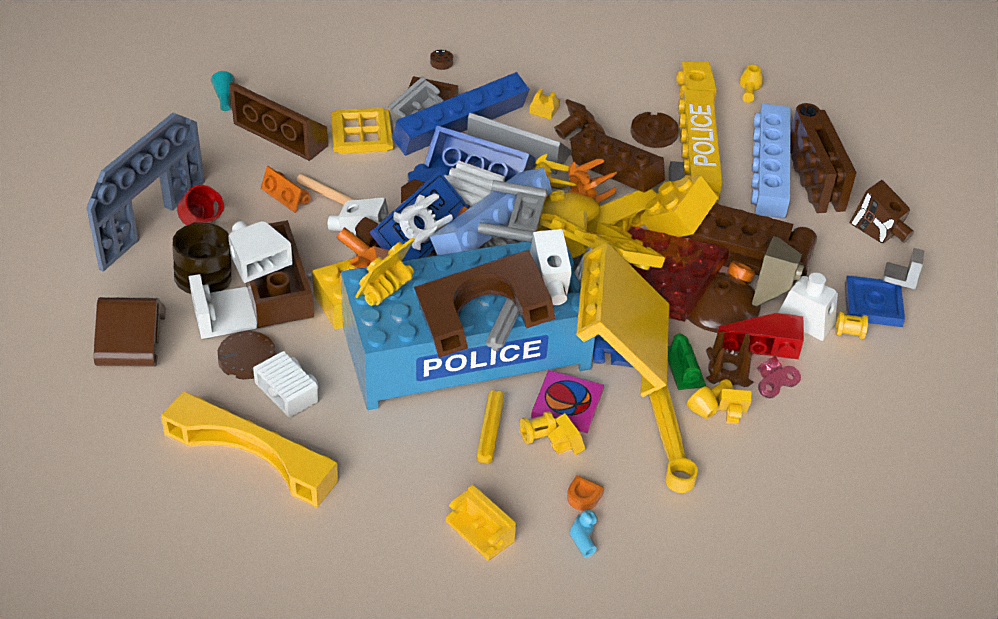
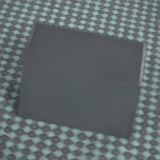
(676, 171)

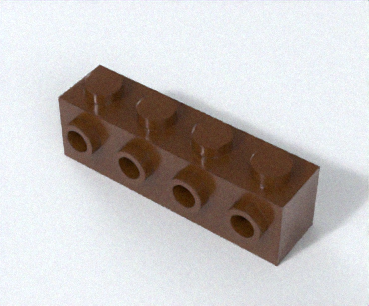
(633, 165)

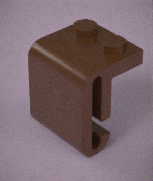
(127, 331)

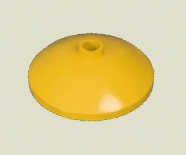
(570, 203)

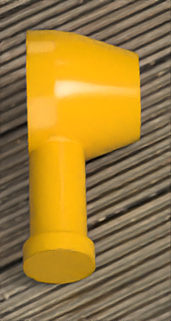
(751, 80)
(705, 401)

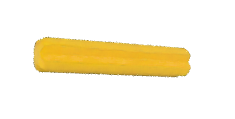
(490, 427)

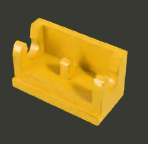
(481, 523)

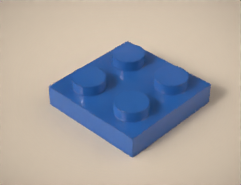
(876, 299)

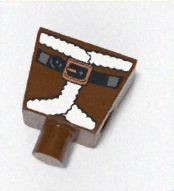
(882, 214)

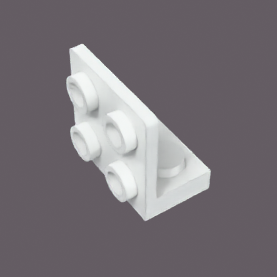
(222, 310)

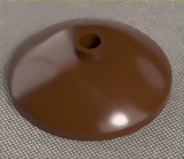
(724, 303)

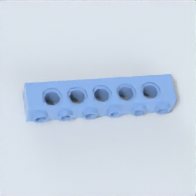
(771, 161)

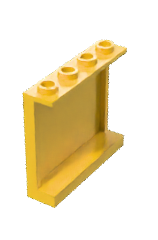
(625, 313)

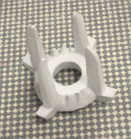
(420, 209)

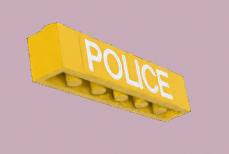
(700, 137)

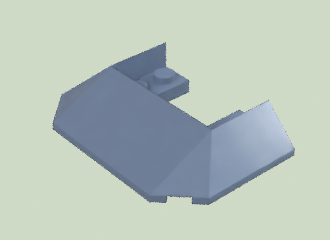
(164, 152)

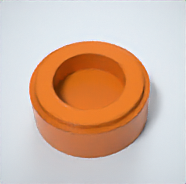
(741, 271)

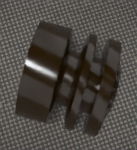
(202, 251)

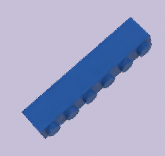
(487, 101)

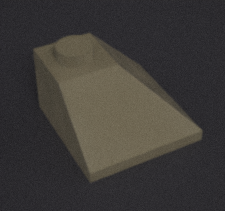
(777, 271)

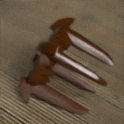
(719, 356)

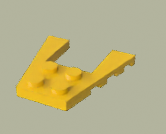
(627, 247)

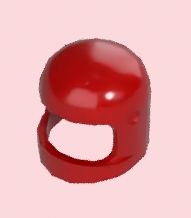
(198, 205)

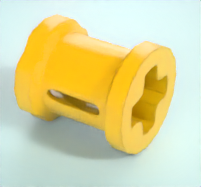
(851, 325)
(528, 431)

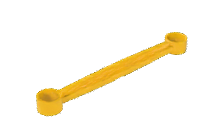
(672, 442)

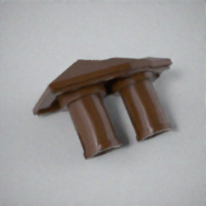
(579, 118)

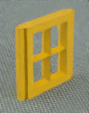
(383, 130)

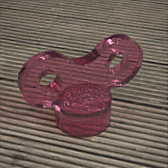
(776, 376)

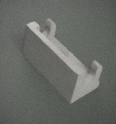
(414, 99)

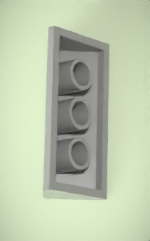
(517, 139)

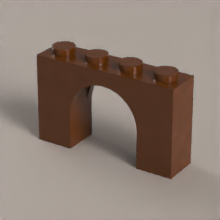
(510, 277)

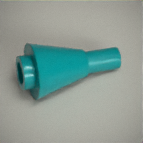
(221, 85)

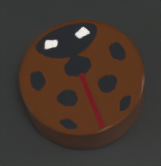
(441, 59)

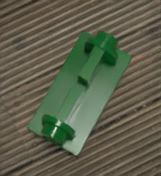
(684, 364)

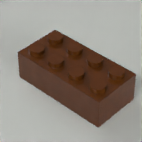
(283, 293)

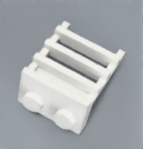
(472, 182)

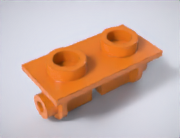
(284, 190)

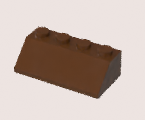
(277, 123)

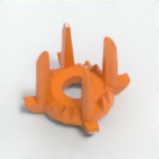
(578, 175)

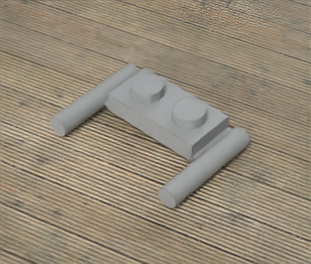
(525, 213)

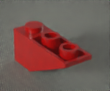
(769, 335)

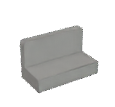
(904, 275)

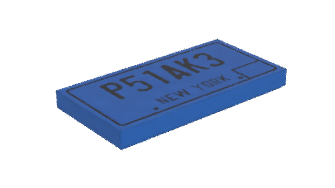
(389, 232)

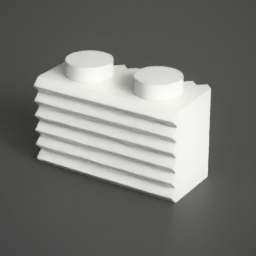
(286, 383)

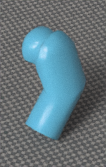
(581, 532)

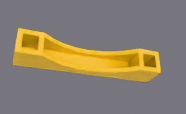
(201, 423)

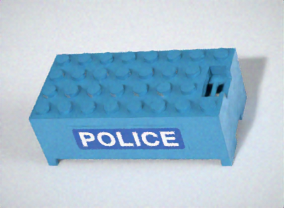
(396, 350)

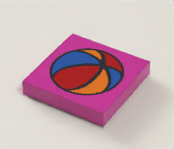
(570, 396)

